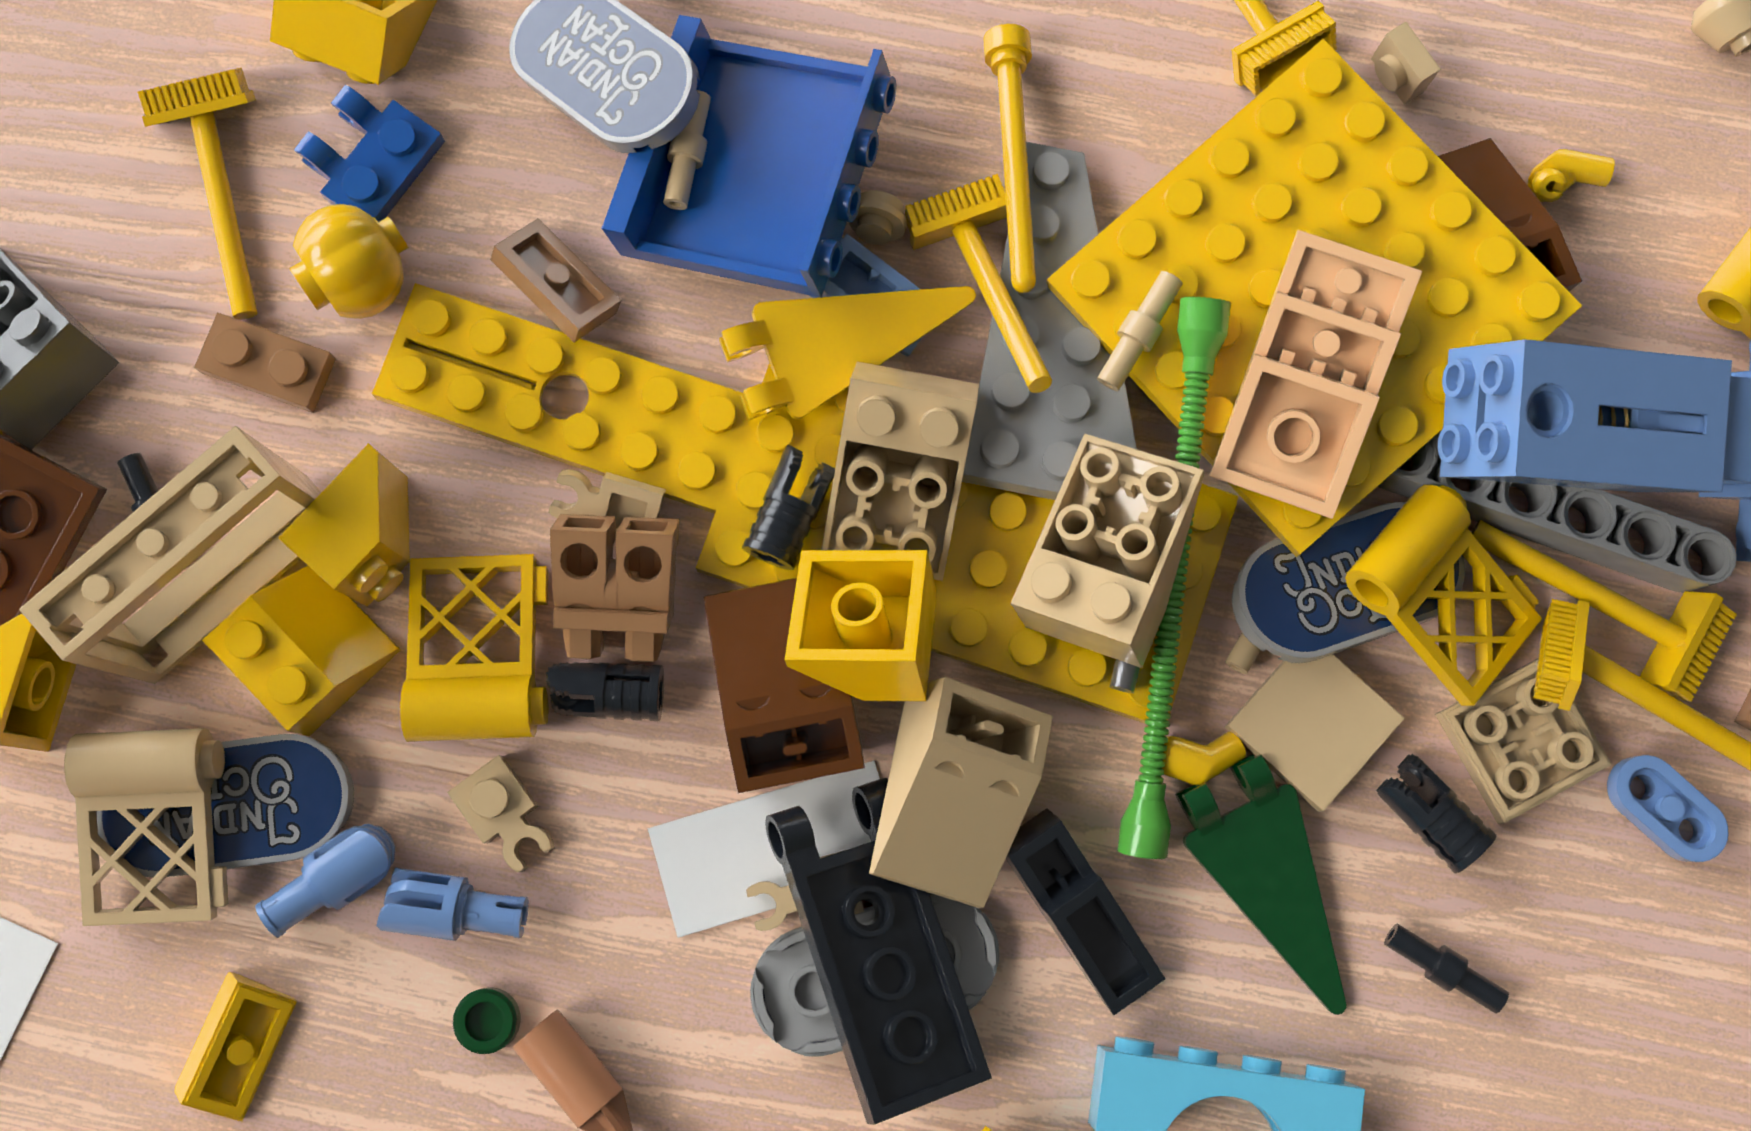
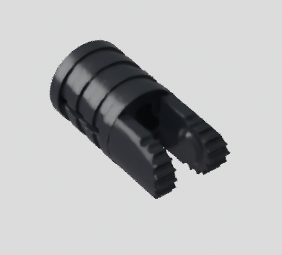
(785, 519)
(607, 690)
(1436, 814)

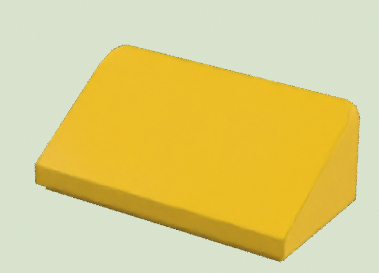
(234, 1047)

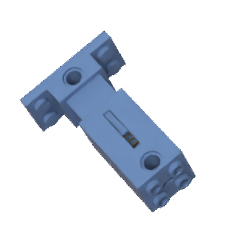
(1599, 421)

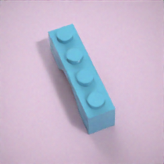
(1149, 1090)

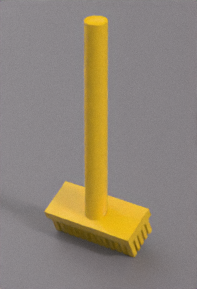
(1277, 44)
(198, 100)
(959, 216)
(1683, 641)
(1566, 656)

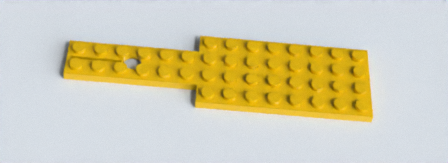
(708, 455)

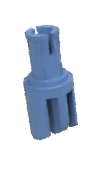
(331, 877)
(447, 907)

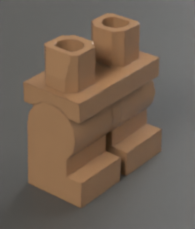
(613, 594)

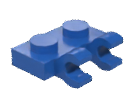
(383, 162)

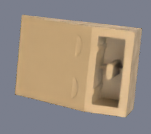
(900, 462)
(1110, 550)
(958, 790)

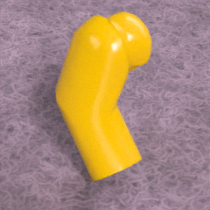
(1565, 168)
(1201, 763)

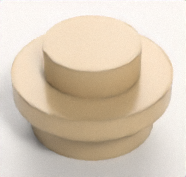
(879, 218)

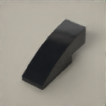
(1082, 912)

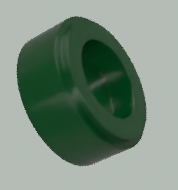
(486, 1020)

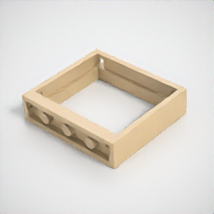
(90, 599)

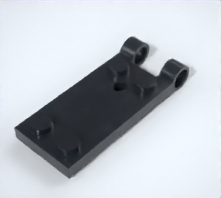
(884, 980)

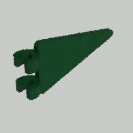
(1268, 872)

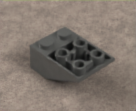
(44, 357)

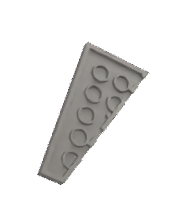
(1030, 438)

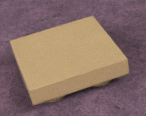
(1315, 726)
(1521, 745)

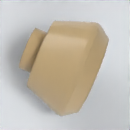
(1724, 25)

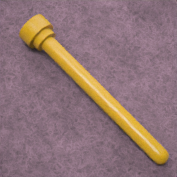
(1007, 54)

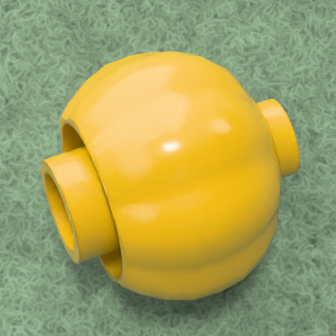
(349, 260)

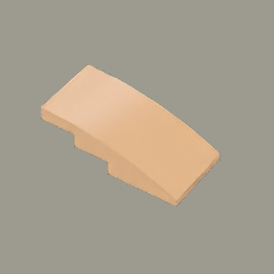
(1315, 374)

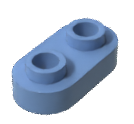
(1665, 805)

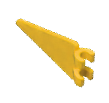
(820, 340)

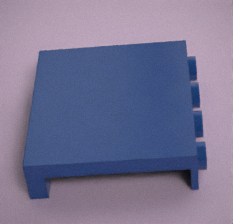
(775, 172)

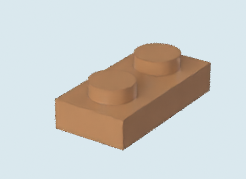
(555, 280)
(265, 362)

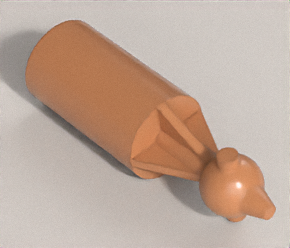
(574, 1076)

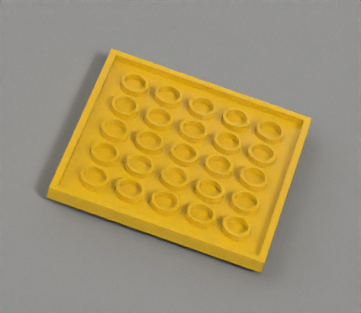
(1342, 166)

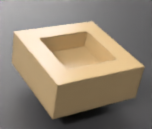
(1404, 63)

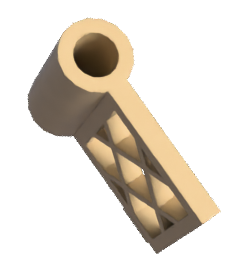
(141, 773)

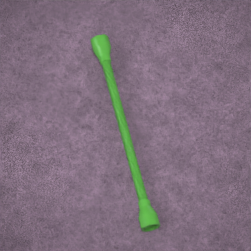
(1146, 821)

